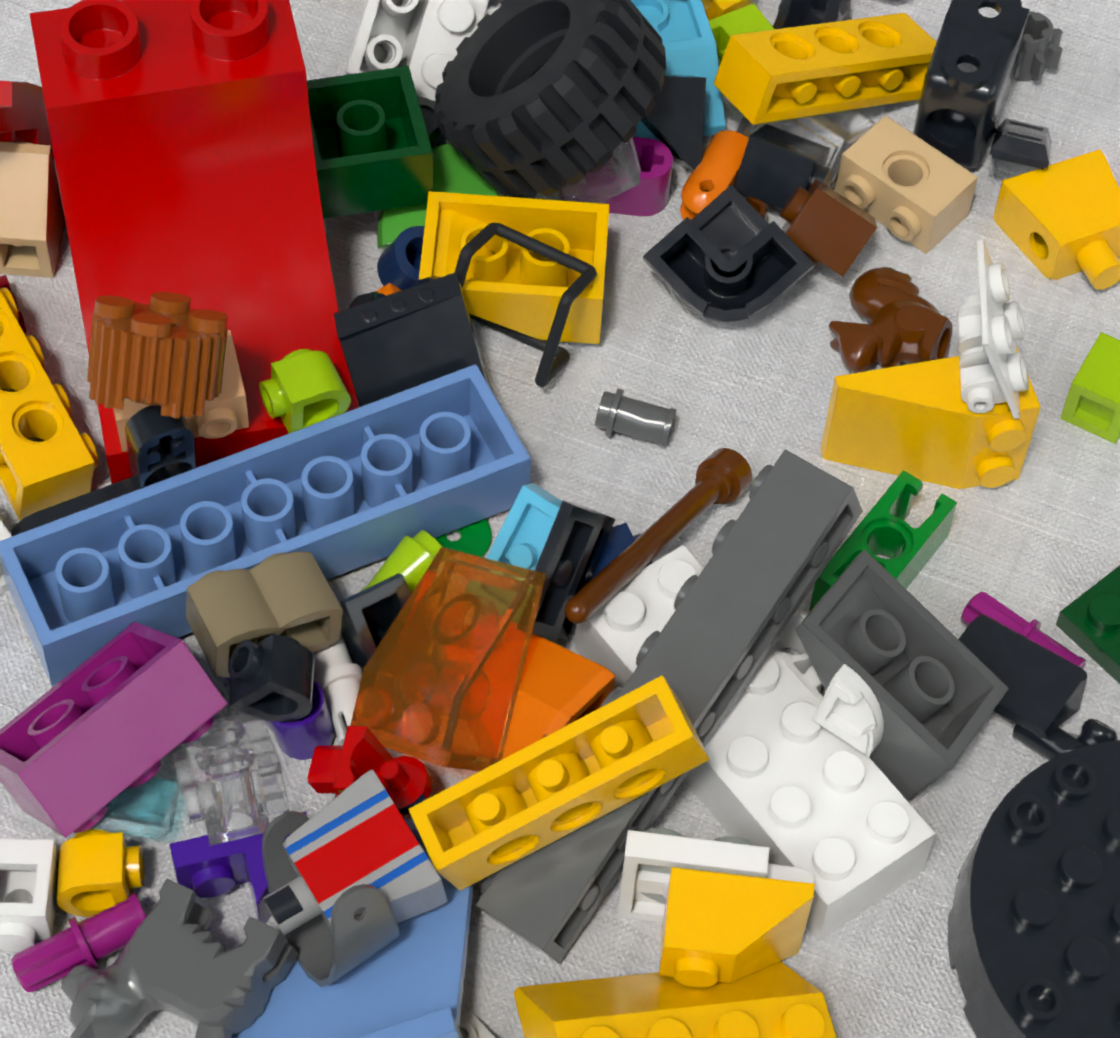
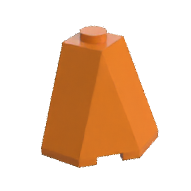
(554, 692)

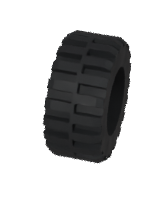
(549, 90)

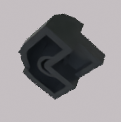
(728, 260)

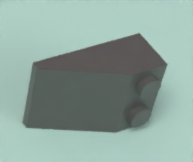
(922, 675)

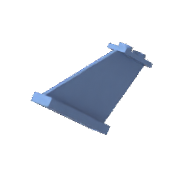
(397, 993)

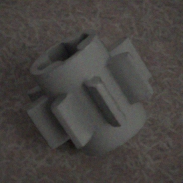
(1038, 49)

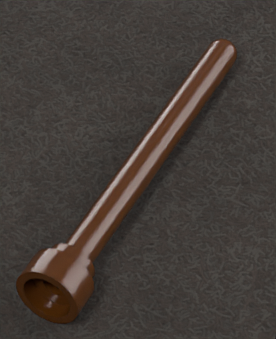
(718, 481)

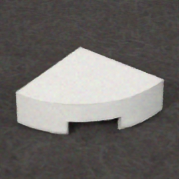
(851, 711)

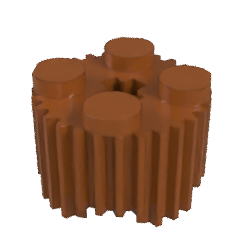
(156, 353)

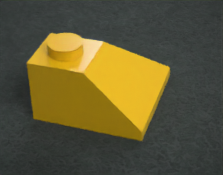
(729, 925)

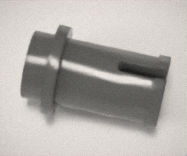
(634, 418)

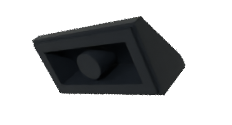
(1040, 683)

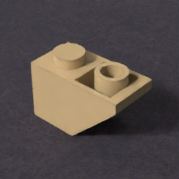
(29, 210)

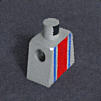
(352, 844)

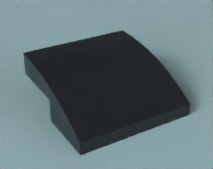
(569, 564)

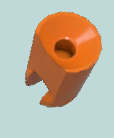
(715, 172)

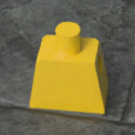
(1066, 218)

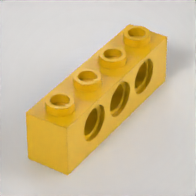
(825, 67)
(31, 471)
(558, 784)

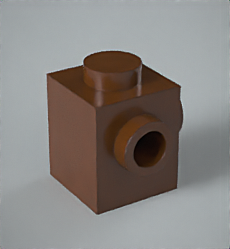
(827, 226)

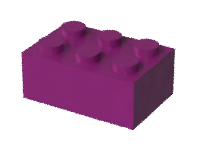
(105, 728)

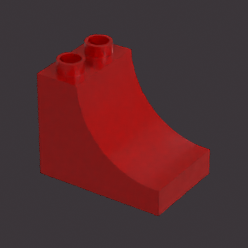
(192, 178)

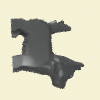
(181, 970)

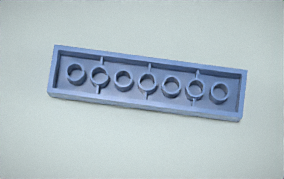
(330, 489)

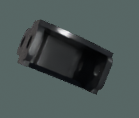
(964, 108)

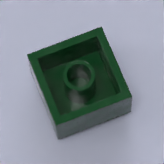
(369, 142)

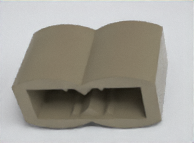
(277, 596)

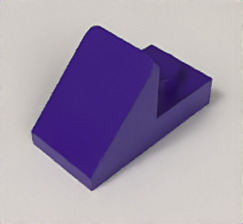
(220, 867)

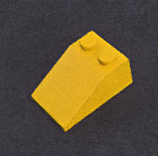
(510, 281)
(919, 424)

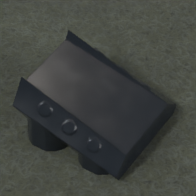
(407, 337)

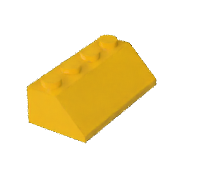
(651, 1005)

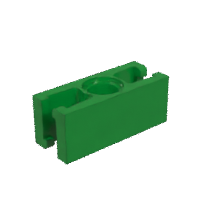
(888, 534)

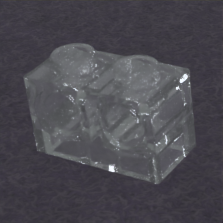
(232, 779)

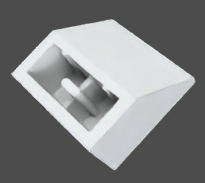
(413, 35)

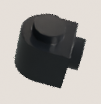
(272, 679)

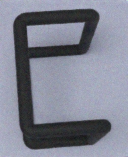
(548, 366)

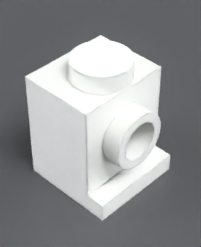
(28, 875)

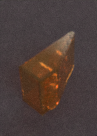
(452, 662)

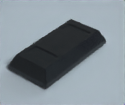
(1022, 143)

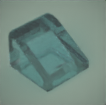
(143, 810)

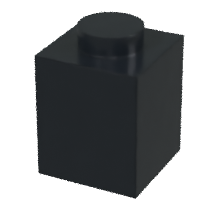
(780, 163)

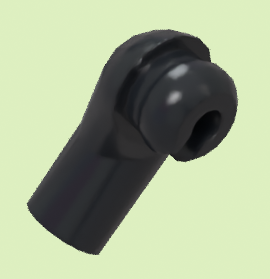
(1061, 741)

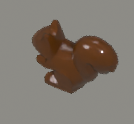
(901, 324)

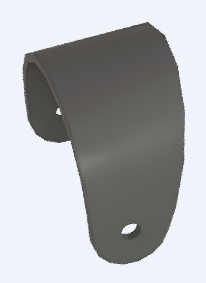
(324, 952)

